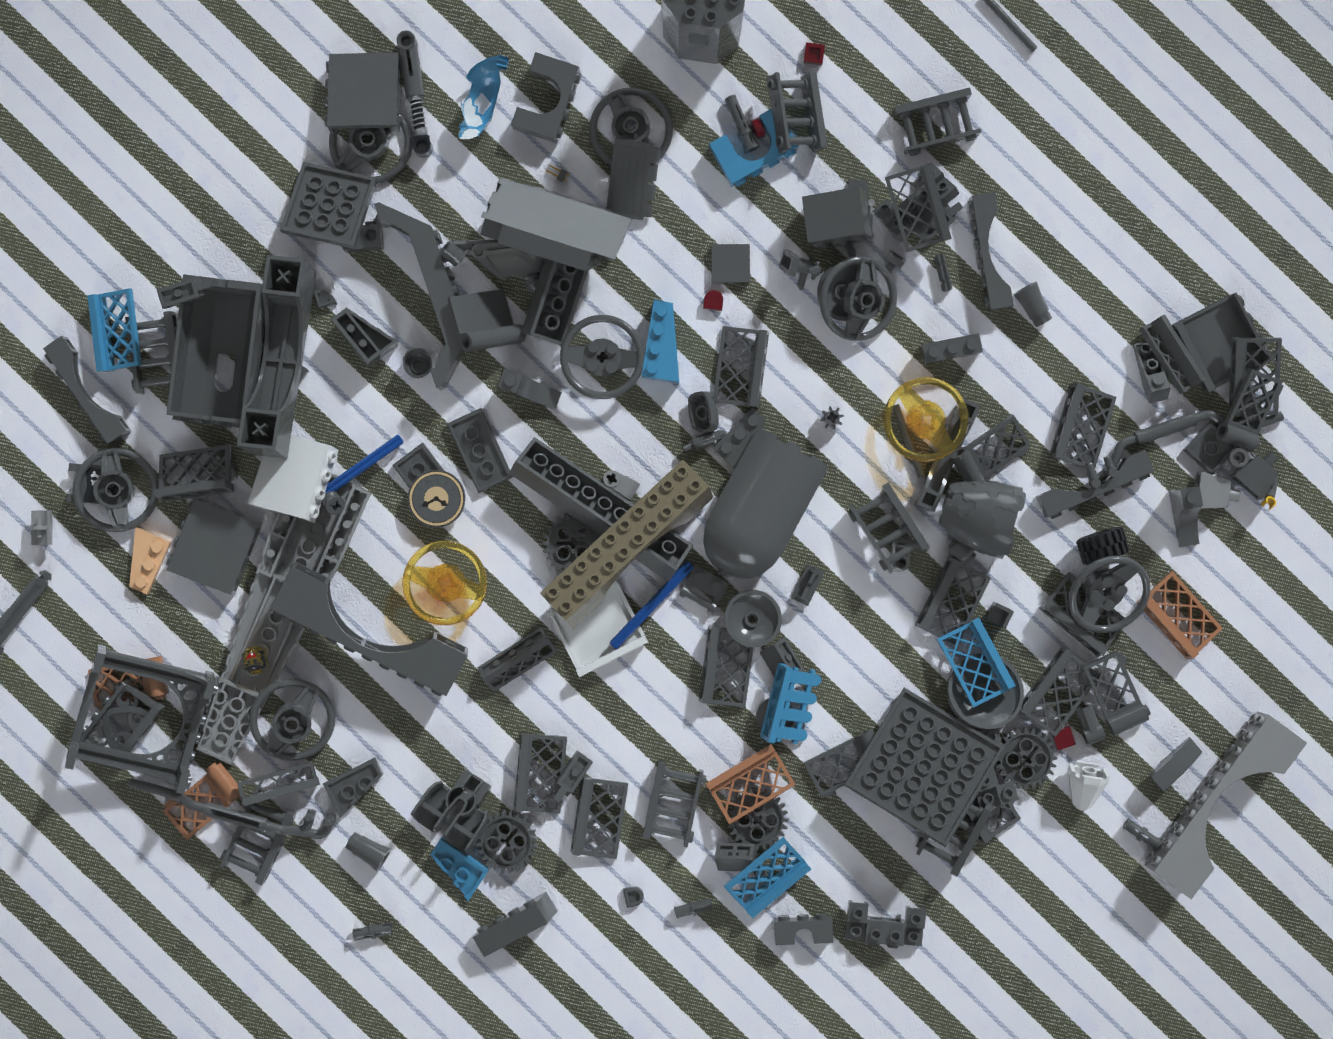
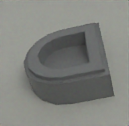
(633, 896)

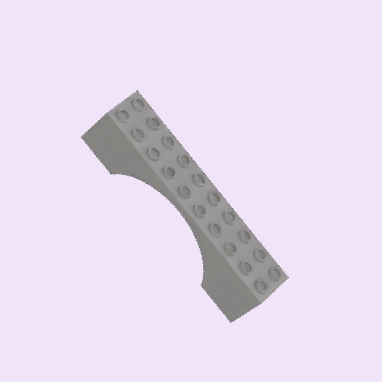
(1259, 749)

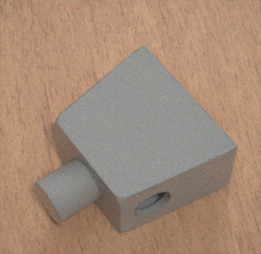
(1215, 490)

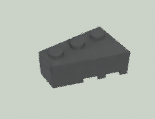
(364, 338)

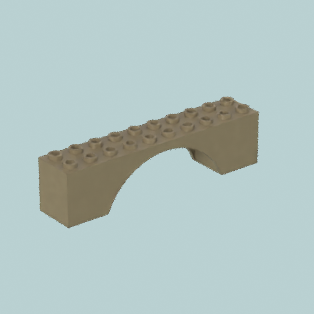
(661, 509)

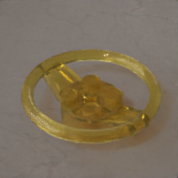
(917, 409)
(432, 580)

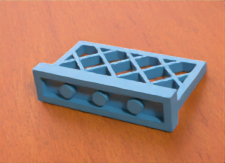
(102, 332)
(988, 651)
(775, 884)

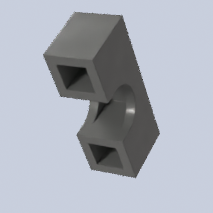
(951, 348)
(786, 928)

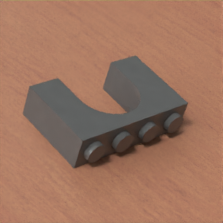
(549, 125)

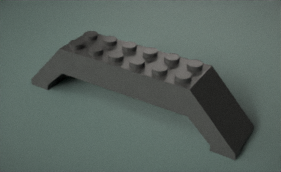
(438, 281)

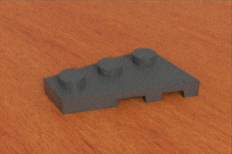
(352, 784)

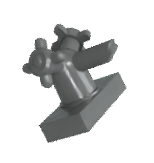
(792, 264)

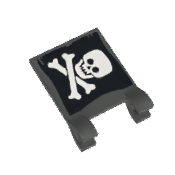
(87, 483)

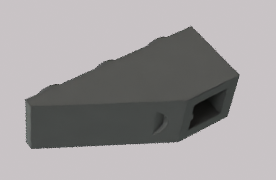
(1151, 373)

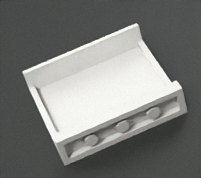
(295, 483)
(590, 640)

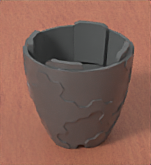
(982, 515)

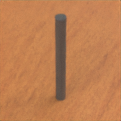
(1011, 24)
(907, 438)

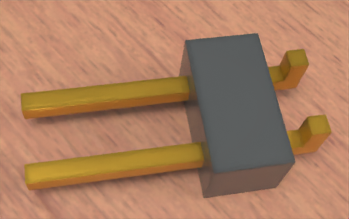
(562, 174)

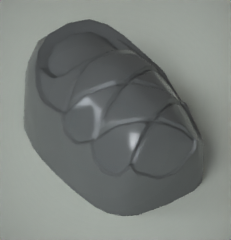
(703, 412)

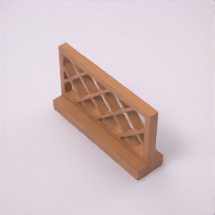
(1170, 628)
(742, 769)

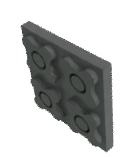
(328, 205)

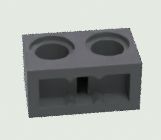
(363, 243)

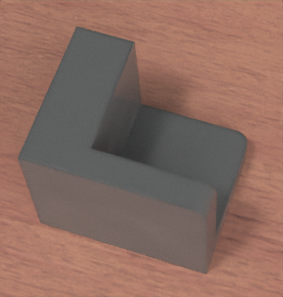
(999, 615)

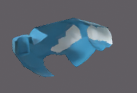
(485, 80)

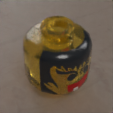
(254, 659)

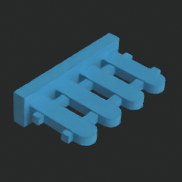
(779, 702)

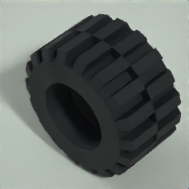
(1102, 544)

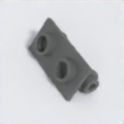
(807, 584)

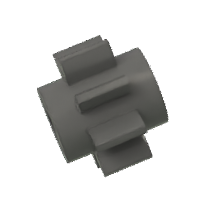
(834, 413)

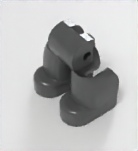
(440, 800)

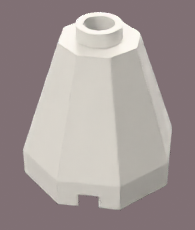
(1086, 783)

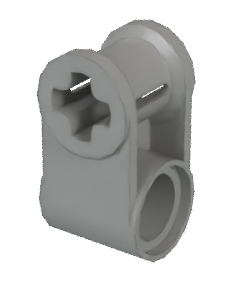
(624, 485)
(896, 547)

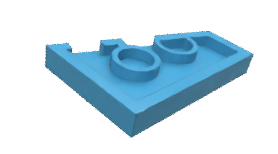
(460, 867)

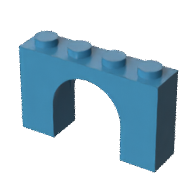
(739, 169)

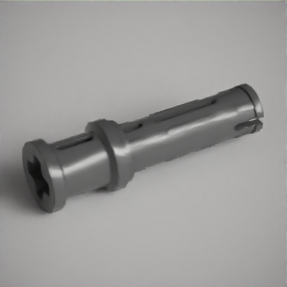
(745, 132)

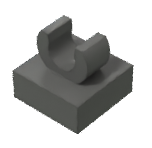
(894, 260)

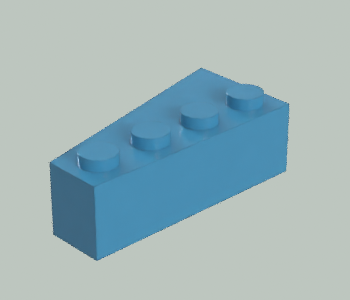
(661, 348)

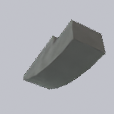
(1175, 764)

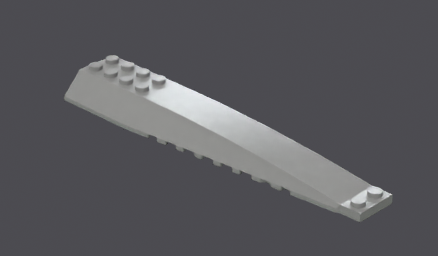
(290, 540)

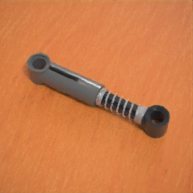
(414, 91)

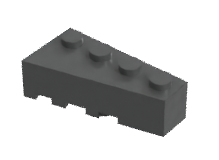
(515, 924)

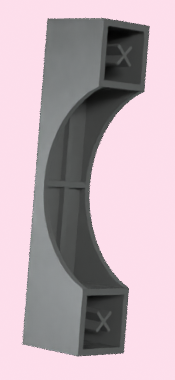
(287, 306)
(308, 602)

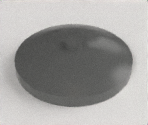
(990, 714)

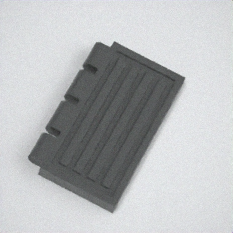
(630, 177)

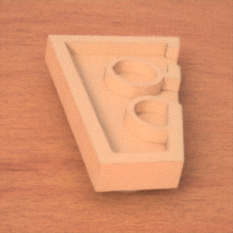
(147, 559)

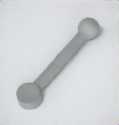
(871, 203)

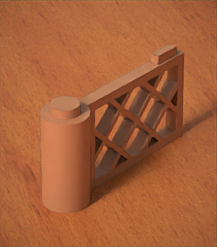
(151, 686)
(220, 783)

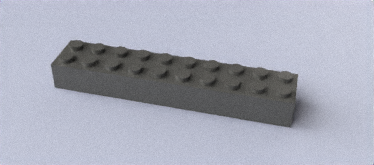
(591, 502)

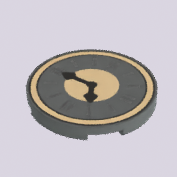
(436, 498)

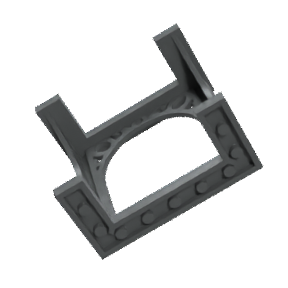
(172, 771)

